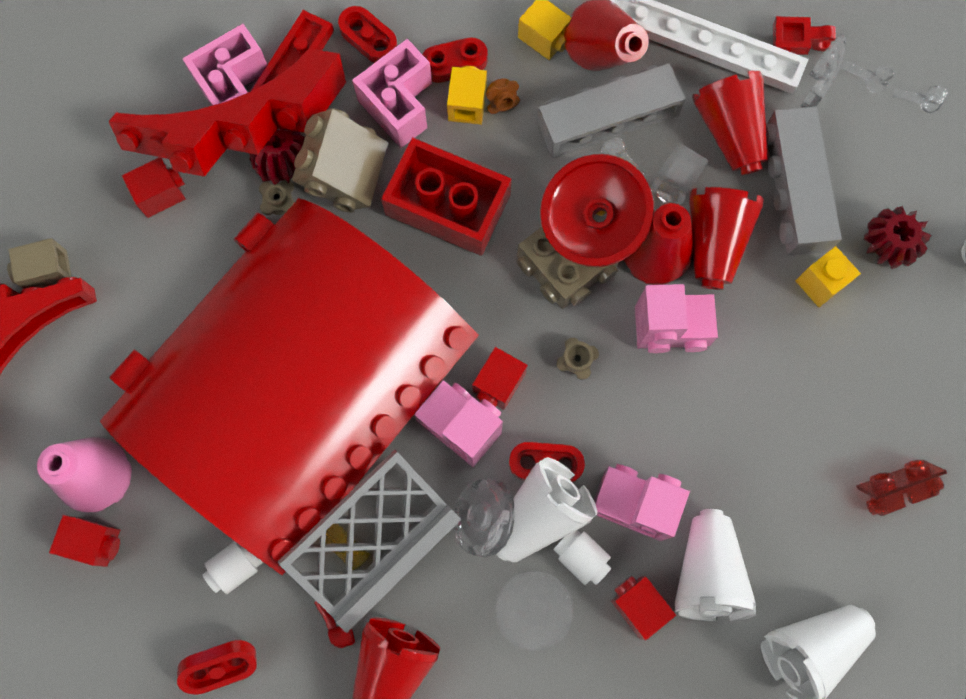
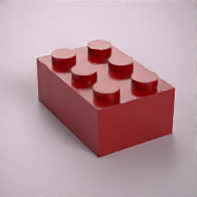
(446, 196)

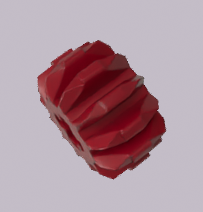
(278, 156)
(896, 237)

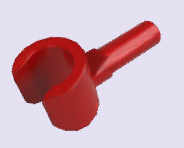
(336, 634)

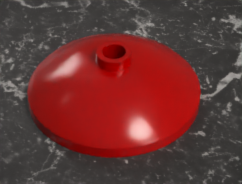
(592, 186)

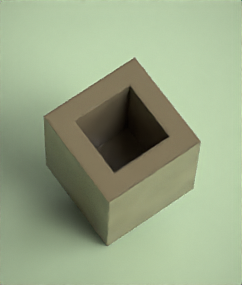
(38, 264)

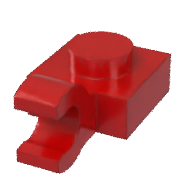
(798, 35)

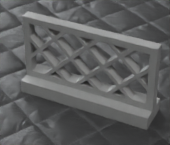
(386, 568)

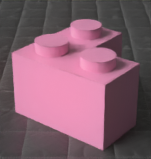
(226, 65)
(390, 90)
(673, 319)
(460, 421)
(641, 505)

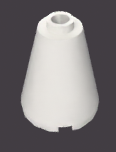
(547, 510)
(714, 572)
(818, 650)

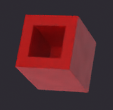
(154, 186)
(499, 378)
(85, 541)
(642, 606)

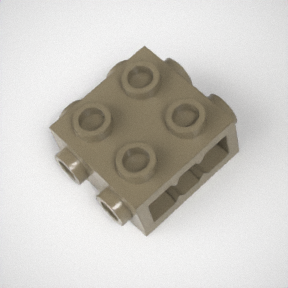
(339, 160)
(559, 278)

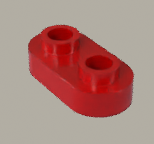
(370, 36)
(455, 55)
(539, 451)
(216, 667)

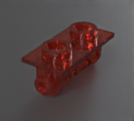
(916, 479)

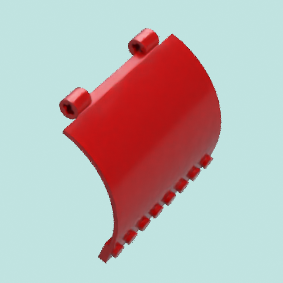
(287, 378)

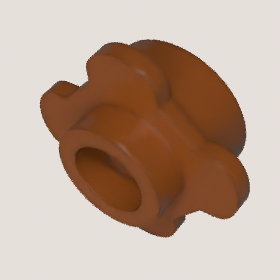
(502, 95)

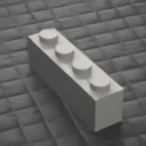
(610, 109)
(802, 182)

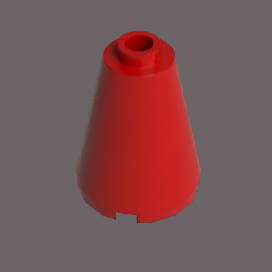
(604, 36)
(736, 119)
(720, 232)
(666, 249)
(392, 660)

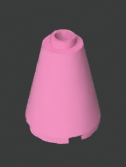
(86, 473)

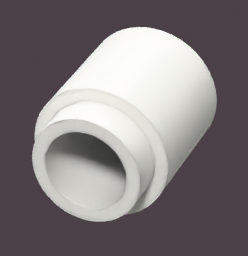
(583, 557)
(230, 568)

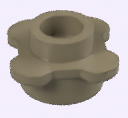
(269, 204)
(573, 348)

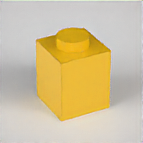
(544, 28)
(467, 95)
(827, 276)

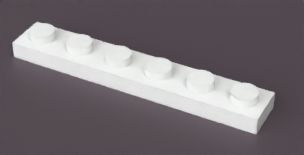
(716, 43)

